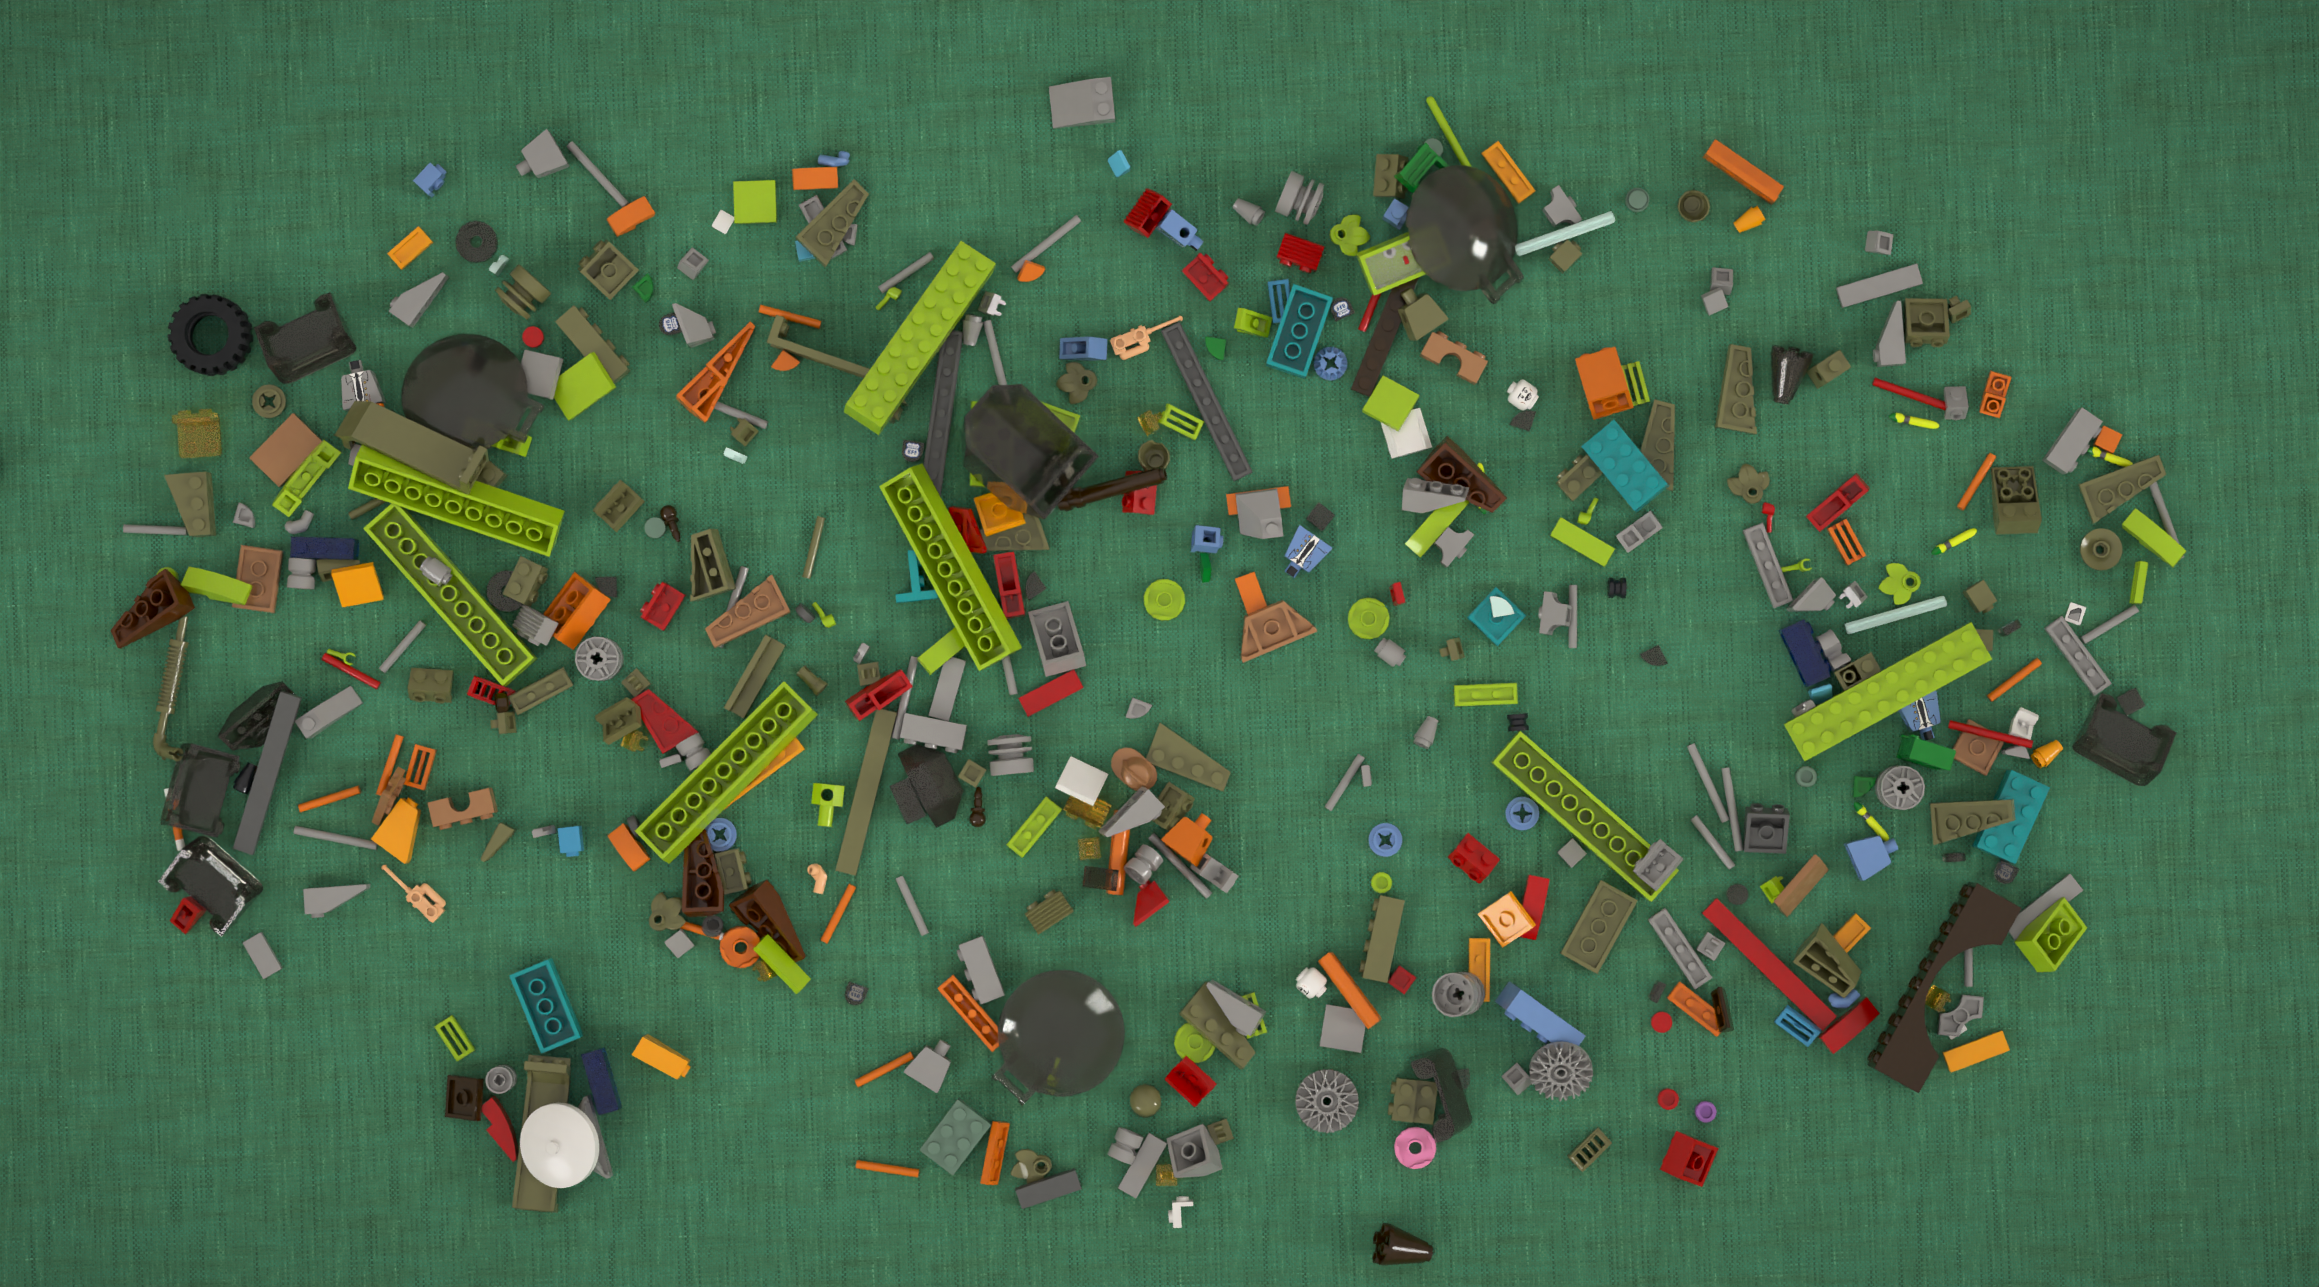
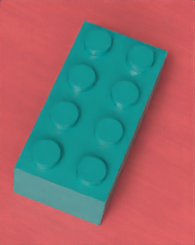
(1299, 331)
(1625, 466)
(2009, 838)
(546, 1005)

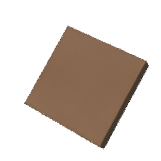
(1976, 751)

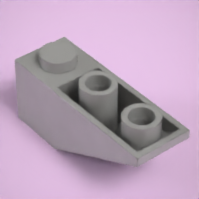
(1426, 496)

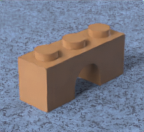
(1470, 363)
(481, 804)

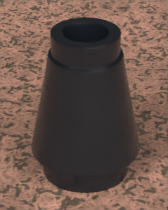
(245, 779)

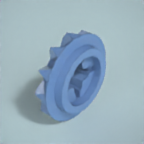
(1331, 373)
(1528, 821)
(730, 834)
(1395, 839)

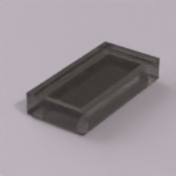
(1100, 878)

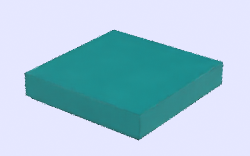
(1498, 627)

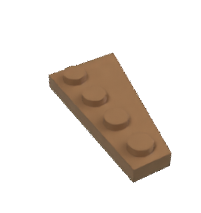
(753, 611)

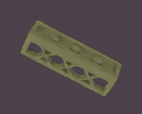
(754, 676)

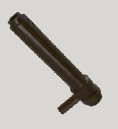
(1079, 496)

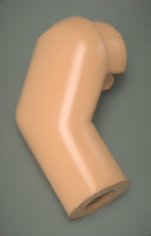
(819, 876)

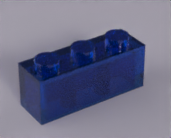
(324, 548)
(1805, 652)
(601, 1081)

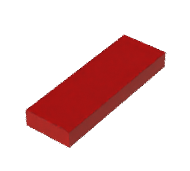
(1397, 594)
(1051, 692)

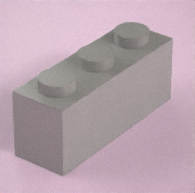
(2073, 441)
(933, 732)
(980, 970)

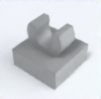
(989, 304)
(1854, 593)
(1710, 946)

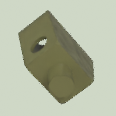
(1420, 314)
(1828, 369)

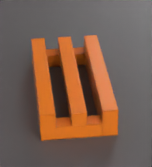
(1854, 539)
(428, 767)

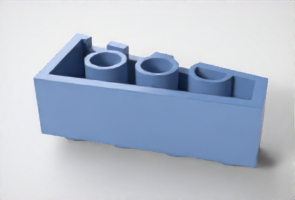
(1536, 1017)

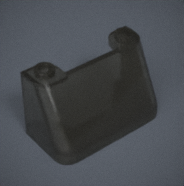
(306, 342)
(2123, 743)
(199, 790)
(213, 882)
(1441, 1066)

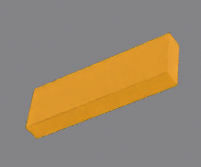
(1508, 172)
(1480, 962)
(1976, 1051)

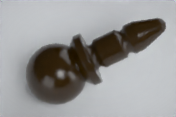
(668, 514)
(977, 817)

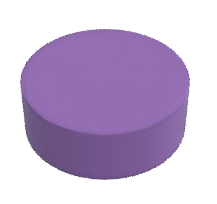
(1705, 1111)

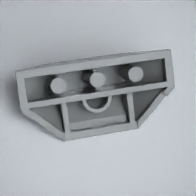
(603, 1164)

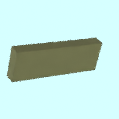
(540, 690)

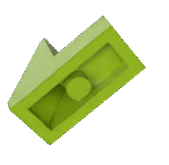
(1252, 323)

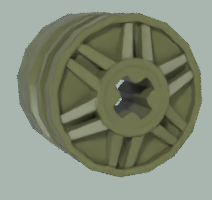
(522, 292)

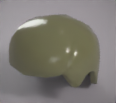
(1693, 206)
(1153, 455)
(1145, 1100)

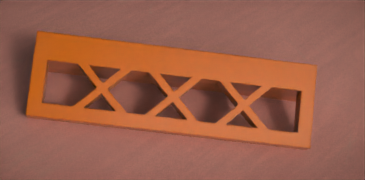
(1743, 172)

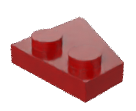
(968, 528)

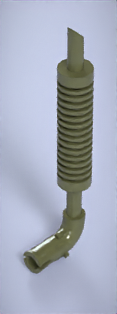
(169, 692)

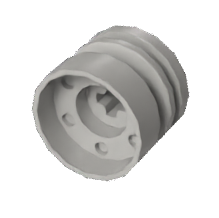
(1300, 198)
(608, 650)
(1010, 755)
(1887, 784)
(1447, 990)

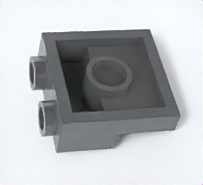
(1766, 829)

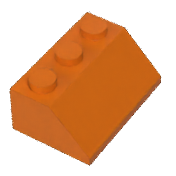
(576, 610)

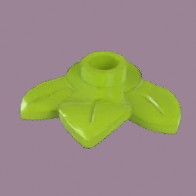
(1352, 235)
(1896, 583)

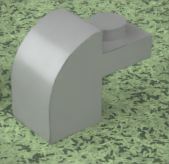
(1215, 873)

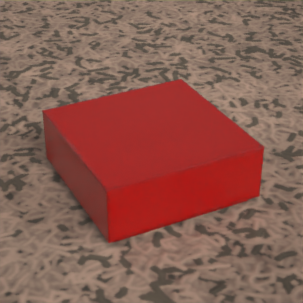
(1401, 979)

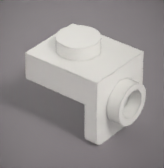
(2023, 723)
(1175, 1213)

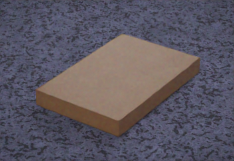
(285, 449)
(262, 570)
(1801, 885)

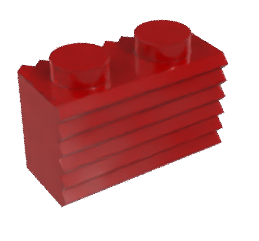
(1147, 212)
(1300, 253)

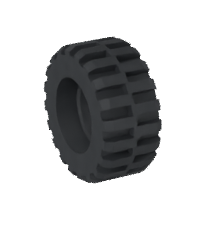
(185, 323)

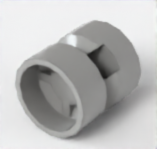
(301, 573)
(693, 751)
(1143, 864)
(501, 1079)
(1125, 1145)

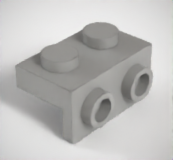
(1657, 864)

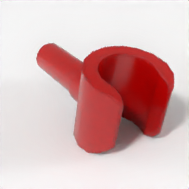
(1768, 509)

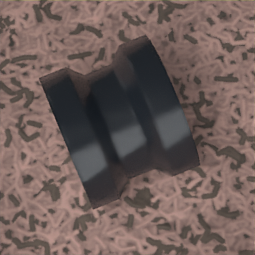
(1616, 587)
(1517, 722)

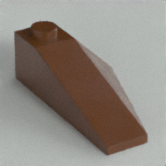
(1453, 466)
(157, 607)
(701, 880)
(766, 913)

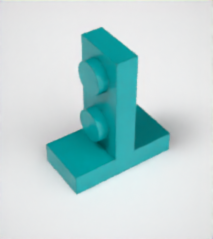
(917, 583)

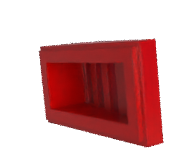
(474, 684)

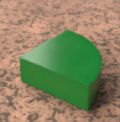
(644, 288)
(1216, 347)
(1205, 567)
(1862, 785)

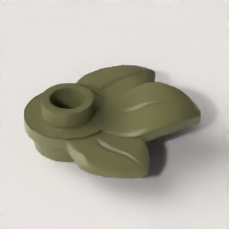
(1073, 382)
(1747, 481)
(669, 912)
(1027, 1165)

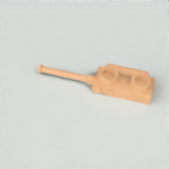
(1135, 336)
(419, 901)

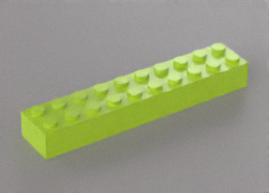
(919, 338)
(483, 510)
(950, 566)
(456, 601)
(1888, 691)
(726, 773)
(1576, 809)

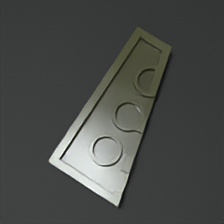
(829, 227)
(1736, 397)
(1659, 440)
(2114, 488)
(1180, 757)
(1963, 818)
(1210, 1021)

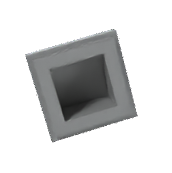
(1879, 242)
(692, 263)
(1722, 278)
(2017, 751)
(679, 943)
(1517, 1078)

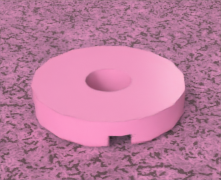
(1411, 1135)

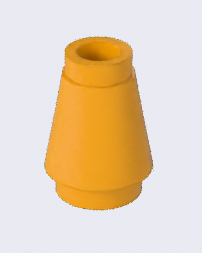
(1750, 219)
(2045, 754)

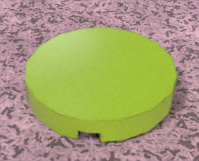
(1164, 599)
(1368, 618)
(1192, 1044)

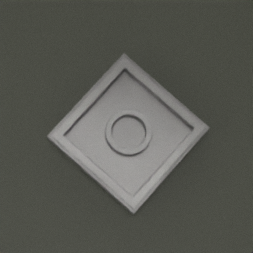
(541, 373)
(1342, 1029)

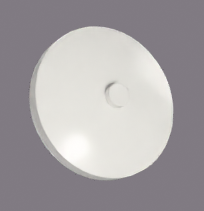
(559, 1145)

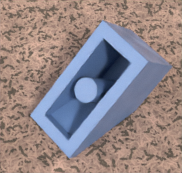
(1083, 348)

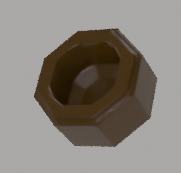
(501, 702)

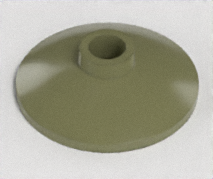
(2111, 549)

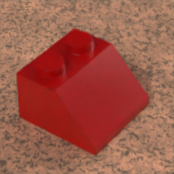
(1689, 1158)

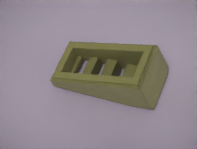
(326, 565)
(499, 838)
(1589, 1160)

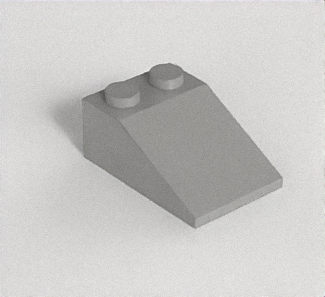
(1082, 103)
(1057, 639)

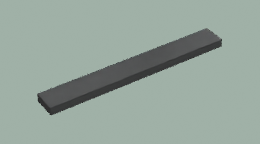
(1206, 401)
(942, 408)
(267, 772)

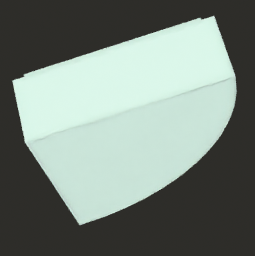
(498, 266)
(735, 455)
(1500, 607)

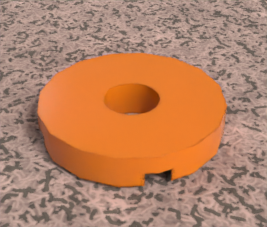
(728, 943)

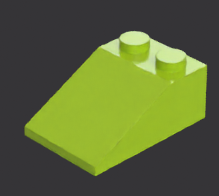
(2051, 936)

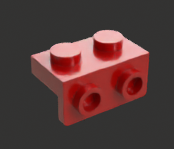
(1205, 276)
(1139, 501)
(662, 605)
(1473, 858)
(1190, 1081)

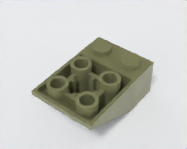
(2015, 500)

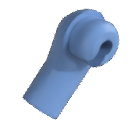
(831, 161)
(1840, 1002)

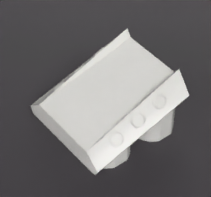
(1410, 438)

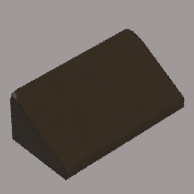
(1722, 1010)

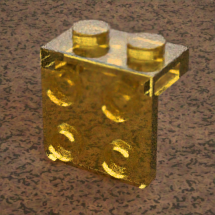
(198, 433)

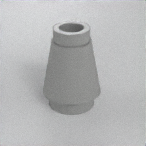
(1250, 212)
(971, 329)
(1425, 735)

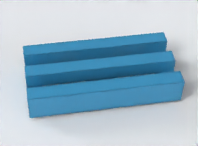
(1270, 288)
(1816, 1030)

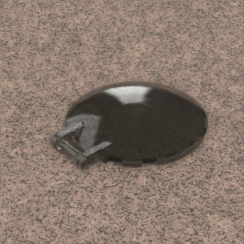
(1464, 231)
(469, 391)
(1059, 1035)

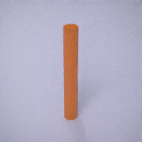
(790, 316)
(1976, 481)
(2014, 679)
(390, 764)
(329, 798)
(838, 913)
(884, 1069)
(887, 1168)

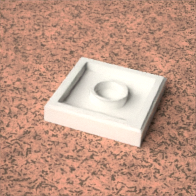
(1081, 781)

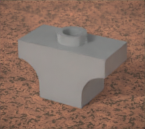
(1561, 208)
(1452, 545)
(1553, 614)

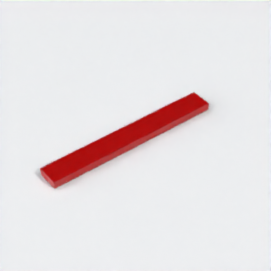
(1769, 964)

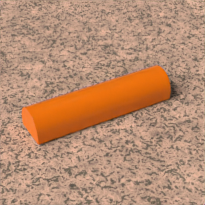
(1118, 858)
(1350, 990)
(970, 1011)

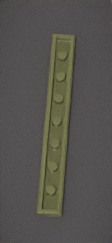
(866, 791)

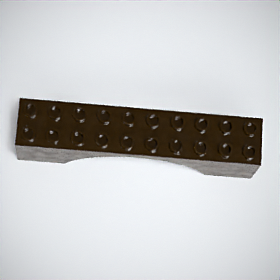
(1974, 921)

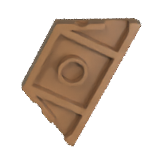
(1272, 629)
(389, 795)

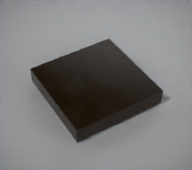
(464, 1097)

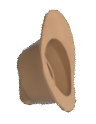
(1133, 769)

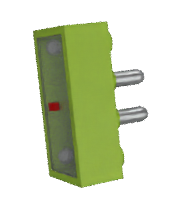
(1389, 264)

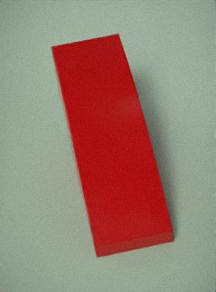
(1838, 502)
(1009, 585)
(878, 694)
(1534, 901)
(1849, 1025)
(501, 1128)

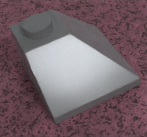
(694, 326)
(1259, 514)
(1813, 598)
(1193, 1153)

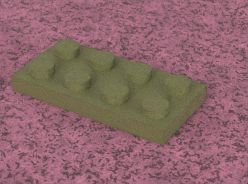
(1598, 926)

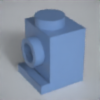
(430, 178)
(1396, 214)
(1202, 533)

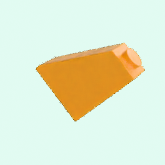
(399, 830)
(662, 1057)

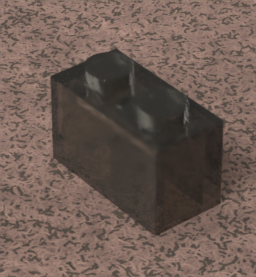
(908, 801)

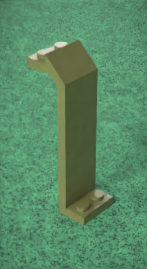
(781, 328)
(412, 445)
(546, 1084)

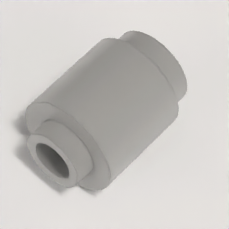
(436, 571)
(1390, 652)

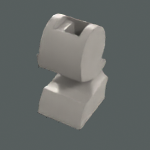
(1832, 650)

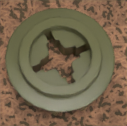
(259, 401)

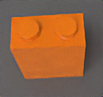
(1604, 382)

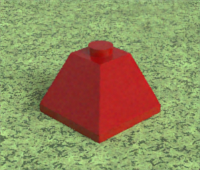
(1149, 901)

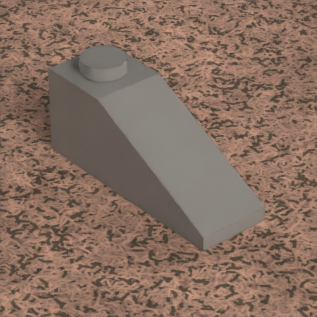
(414, 302)
(1890, 345)
(328, 712)
(1136, 811)
(326, 899)
(1239, 1011)

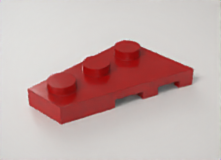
(662, 721)

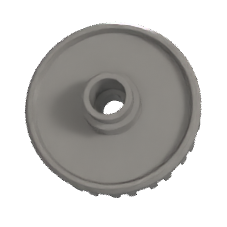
(1560, 1070)
(1321, 1085)

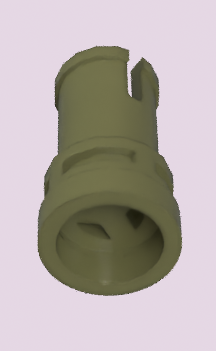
(814, 683)

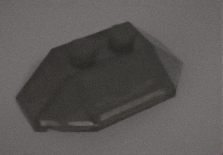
(251, 720)
(933, 782)

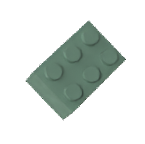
(955, 1136)

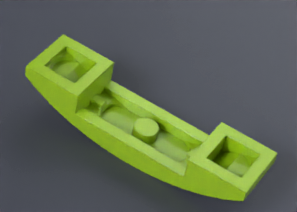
(304, 477)
(1434, 527)

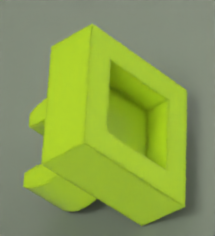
(1772, 888)

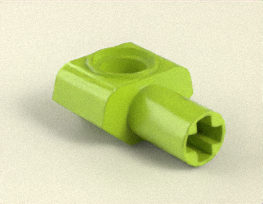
(826, 808)

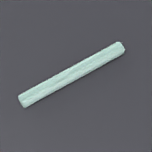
(1565, 233)
(1896, 614)

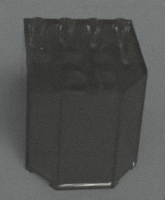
(1022, 450)

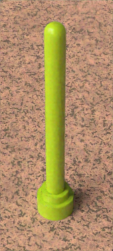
(1447, 131)

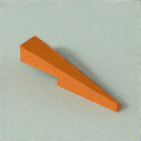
(705, 388)

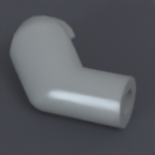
(301, 525)

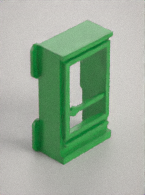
(1418, 166)
(1925, 753)

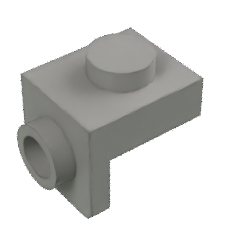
(1955, 402)

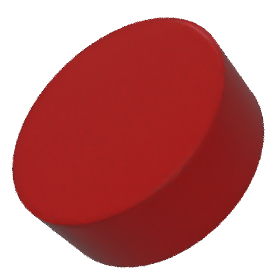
(533, 337)
(1661, 1022)
(1667, 1099)

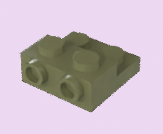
(607, 268)
(1926, 322)
(1413, 1100)

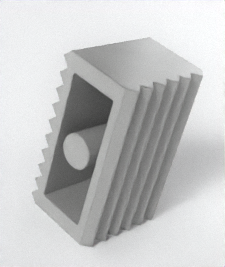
(534, 626)

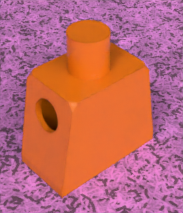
(1189, 838)

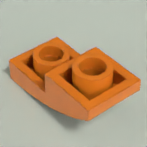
(815, 178)
(630, 215)
(1994, 394)
(629, 847)

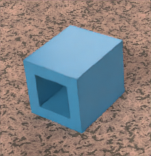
(571, 840)

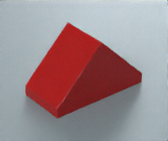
(187, 914)

